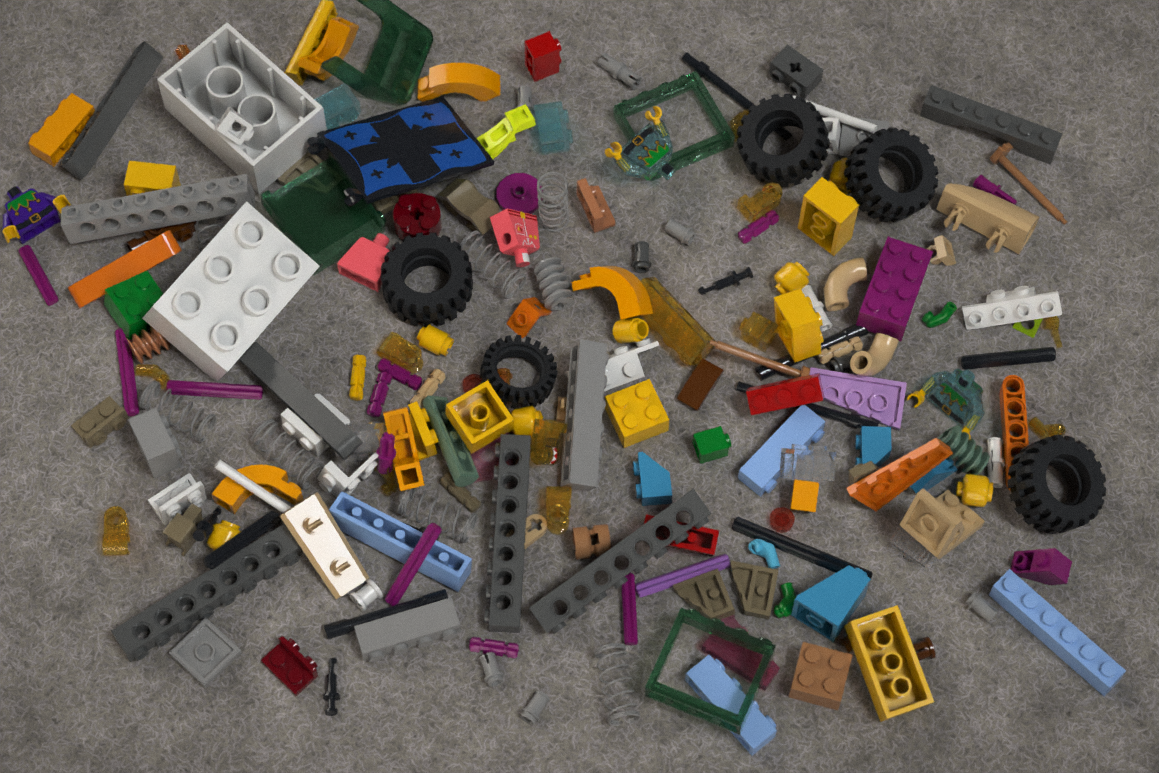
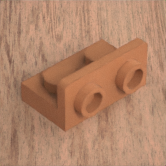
(594, 206)

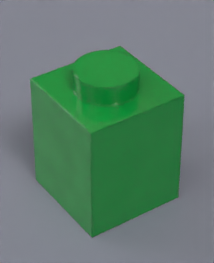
(711, 444)

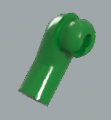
(941, 318)
(786, 605)

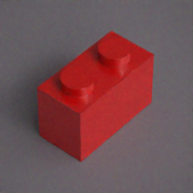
(542, 56)

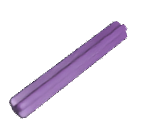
(669, 579)

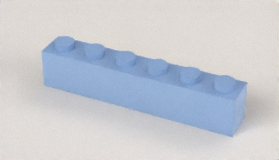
(399, 540)
(1057, 632)

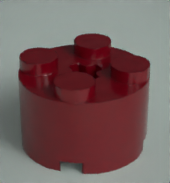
(416, 214)

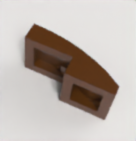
(700, 384)

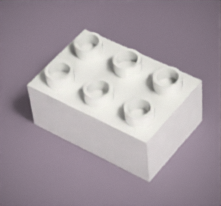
(237, 75)
(231, 292)

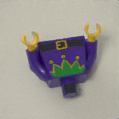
(30, 213)

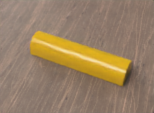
(311, 39)

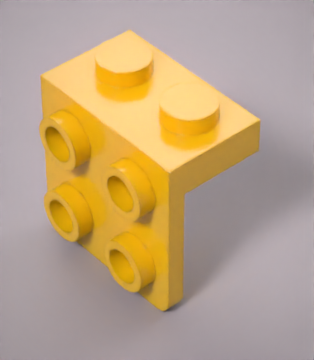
(424, 438)

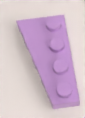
(864, 395)

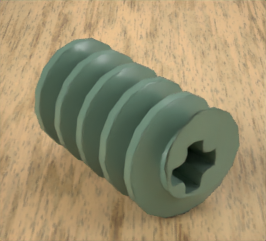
(965, 450)

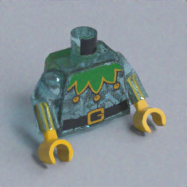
(647, 151)
(955, 396)

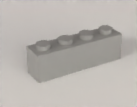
(408, 629)

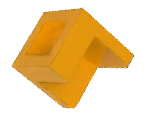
(804, 495)

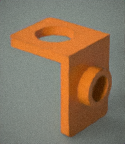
(526, 316)

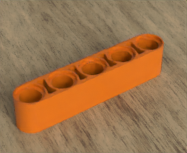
(125, 267)
(1011, 422)

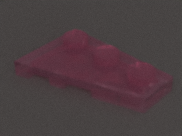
(736, 657)

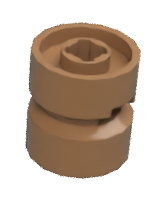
(582, 541)

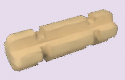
(840, 349)
(429, 387)

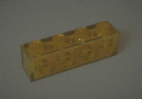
(676, 324)

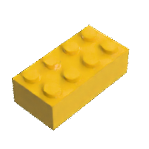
(889, 663)

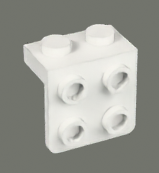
(307, 437)
(335, 481)
(177, 498)

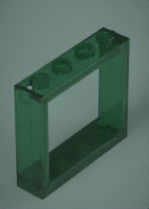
(669, 90)
(698, 707)

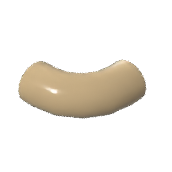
(839, 282)
(876, 358)

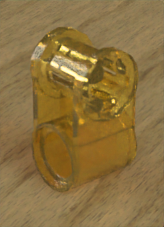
(398, 350)
(558, 506)
(115, 536)

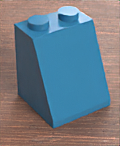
(832, 601)

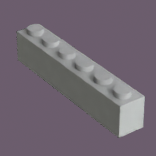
(584, 415)

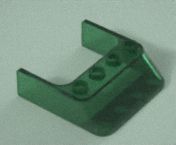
(394, 58)

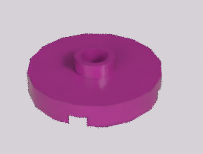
(517, 182)

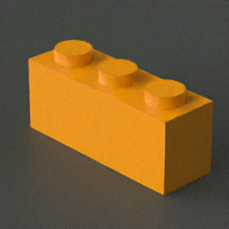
(61, 129)

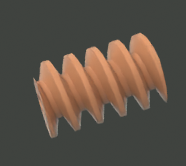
(147, 343)

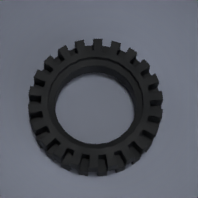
(517, 348)

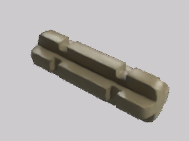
(460, 493)

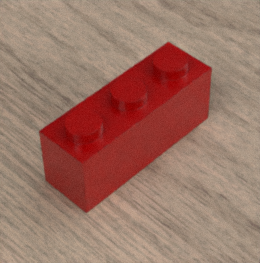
(785, 394)
(699, 541)

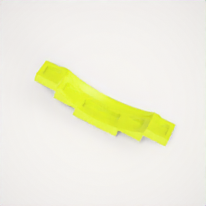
(504, 132)

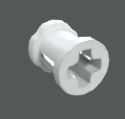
(366, 595)

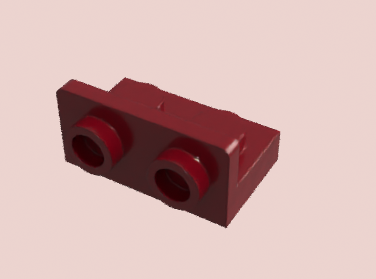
(290, 666)

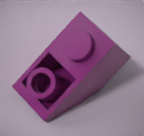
(1042, 566)

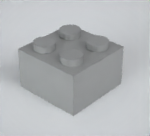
(156, 442)

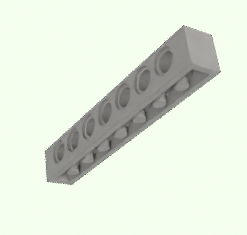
(156, 208)

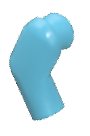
(765, 550)

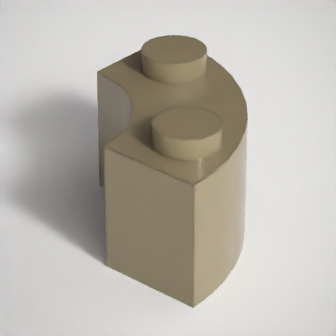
(465, 200)

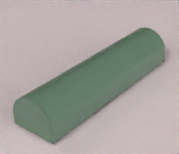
(452, 447)

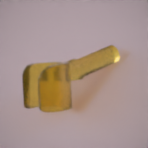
(1053, 323)

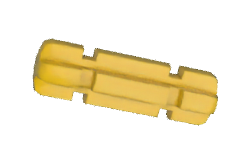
(357, 377)

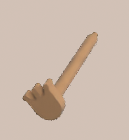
(1000, 156)
(804, 371)

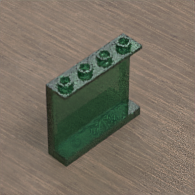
(317, 218)

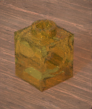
(758, 331)

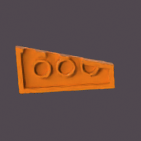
(897, 476)

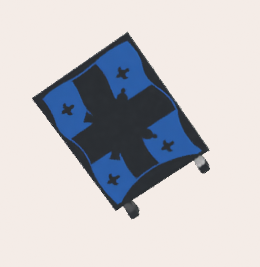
(402, 150)

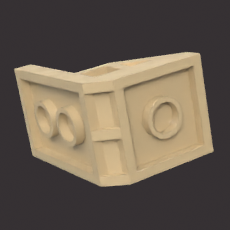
(940, 522)

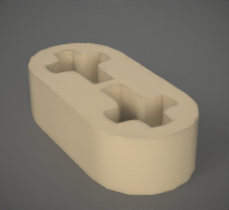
(533, 535)

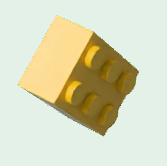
(828, 216)

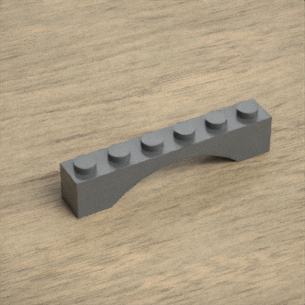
(1026, 136)

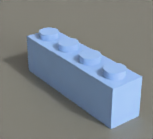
(764, 466)
(719, 689)

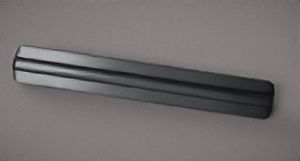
(1008, 358)
(242, 540)

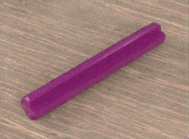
(127, 374)
(212, 389)
(413, 564)

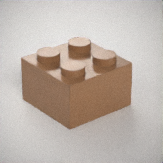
(820, 676)

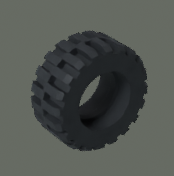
(773, 115)
(912, 160)
(420, 252)
(1081, 476)

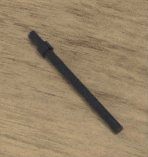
(704, 70)
(853, 420)

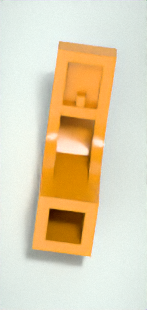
(336, 42)
(459, 78)
(625, 286)
(407, 459)
(271, 478)

